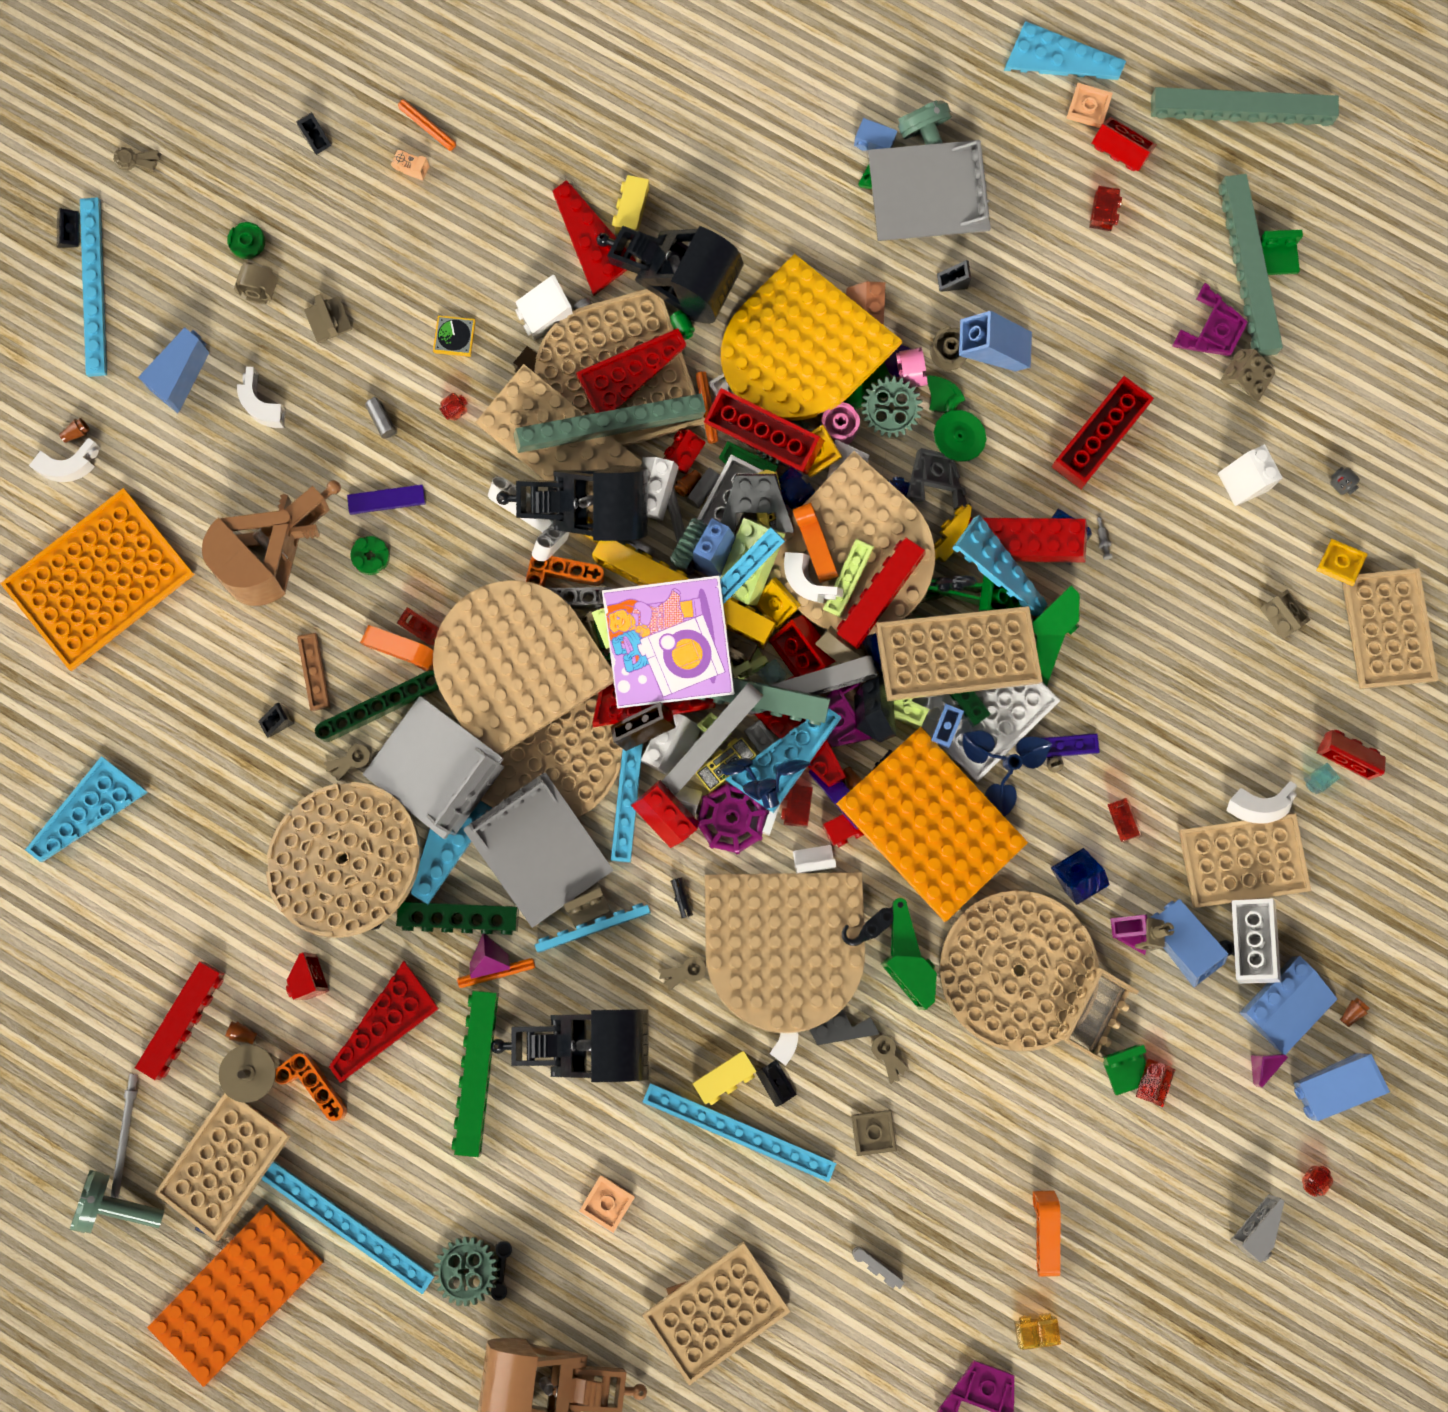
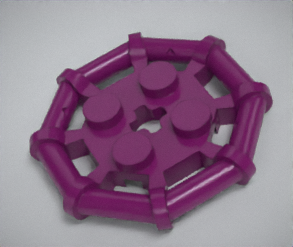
(721, 823)

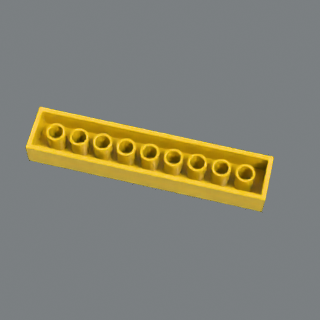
(645, 571)

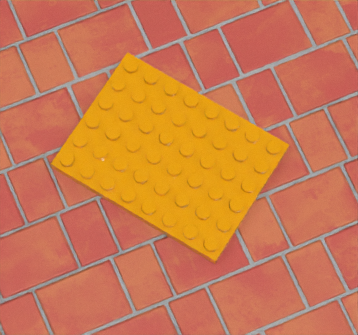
(97, 579)
(932, 824)

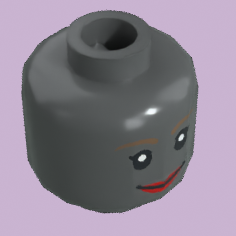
(1345, 481)

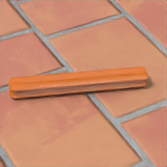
(427, 125)
(703, 387)
(516, 967)

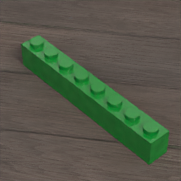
(476, 1074)

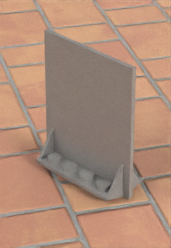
(929, 190)
(435, 768)
(538, 849)

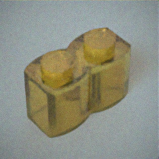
(1037, 1331)

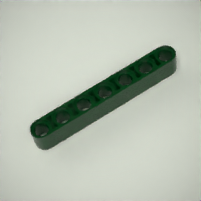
(368, 706)

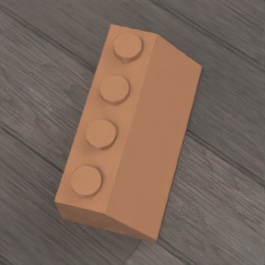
(869, 297)

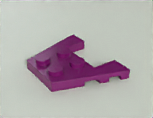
(1220, 330)
(845, 730)
(982, 1387)

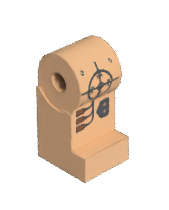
(410, 164)

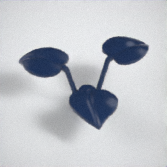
(1031, 753)
(766, 788)

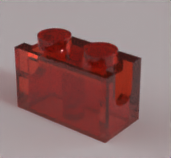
(1105, 208)
(419, 626)
(797, 806)
(1125, 820)

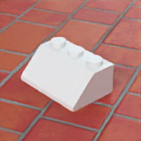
(660, 484)
(668, 748)

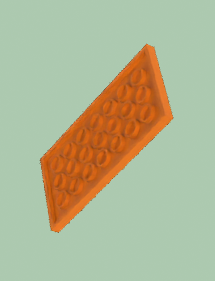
(235, 1295)

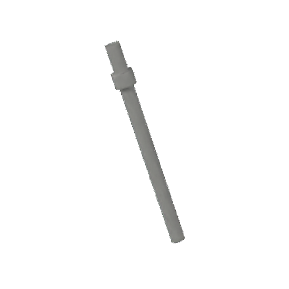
(129, 1095)

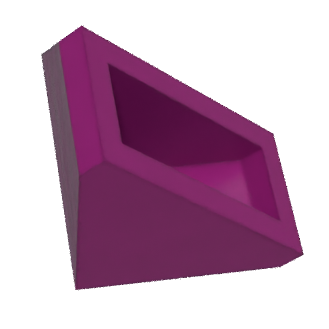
(1130, 930)
(488, 958)
(1265, 1066)

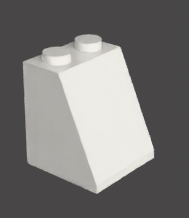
(543, 307)
(1250, 475)

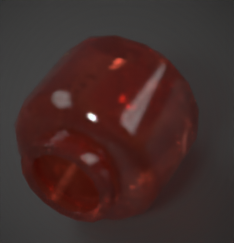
(453, 406)
(1317, 1181)

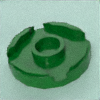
(246, 240)

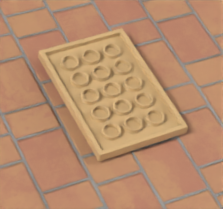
(1390, 629)
(1244, 861)
(222, 1165)
(716, 1313)

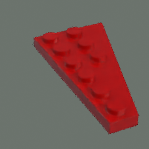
(583, 230)
(621, 376)
(608, 713)
(823, 763)
(391, 1016)

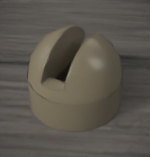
(1055, 769)

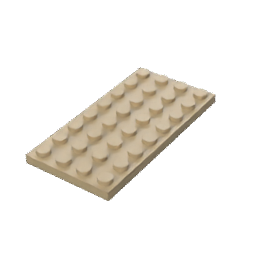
(532, 401)
(958, 653)

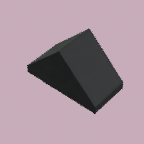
(313, 133)
(955, 277)
(275, 720)

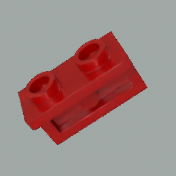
(684, 449)

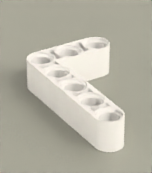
(549, 540)

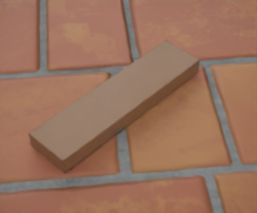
(313, 672)

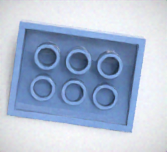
(1289, 1007)

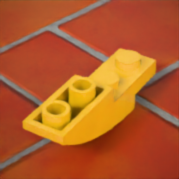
(951, 532)

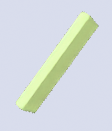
(849, 576)

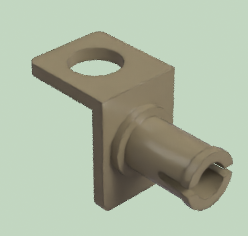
(1155, 934)

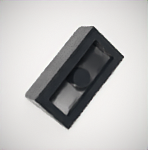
(67, 228)
(776, 1083)

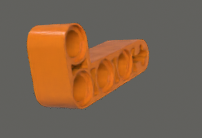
(815, 542)
(566, 572)
(398, 647)
(313, 1089)
(1047, 1232)

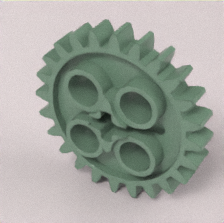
(891, 423)
(484, 1270)

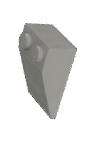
(1259, 1232)

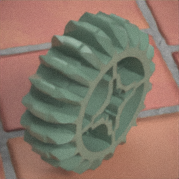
(684, 550)

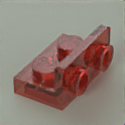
(1155, 1082)

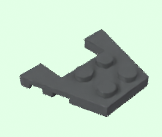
(935, 471)
(756, 495)
(840, 1030)

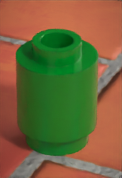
(682, 322)

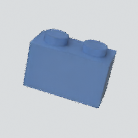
(874, 136)
(947, 726)

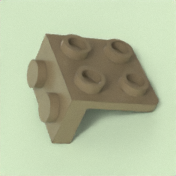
(1250, 372)
(740, 648)

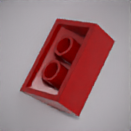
(1123, 144)
(798, 649)
(1352, 755)
(666, 814)
(306, 978)

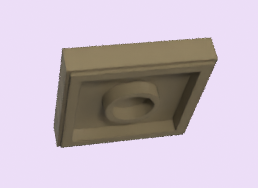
(873, 1132)

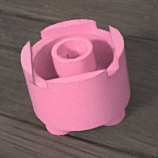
(912, 367)
(847, 416)

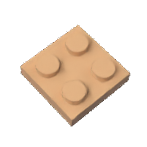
(1089, 105)
(607, 1203)

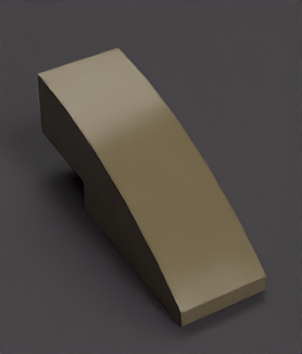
(838, 648)

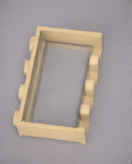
(1095, 1012)

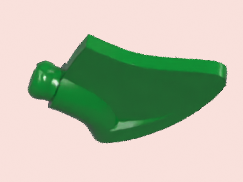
(944, 394)

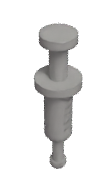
(1104, 540)

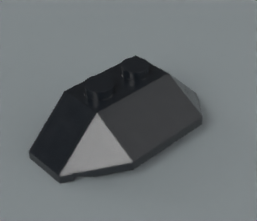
(872, 710)

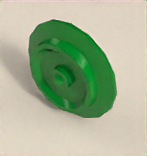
(959, 435)

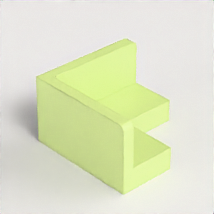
(747, 669)
(910, 712)

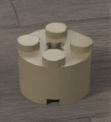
(256, 283)
(942, 352)

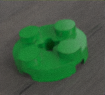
(377, 563)

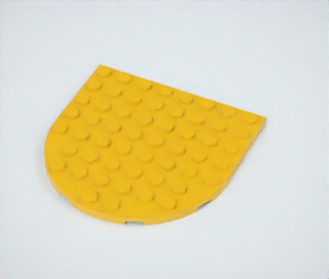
(801, 344)

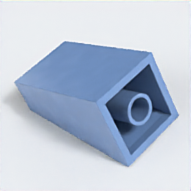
(995, 341)
(176, 369)
(713, 549)
(1191, 944)
(1340, 1086)

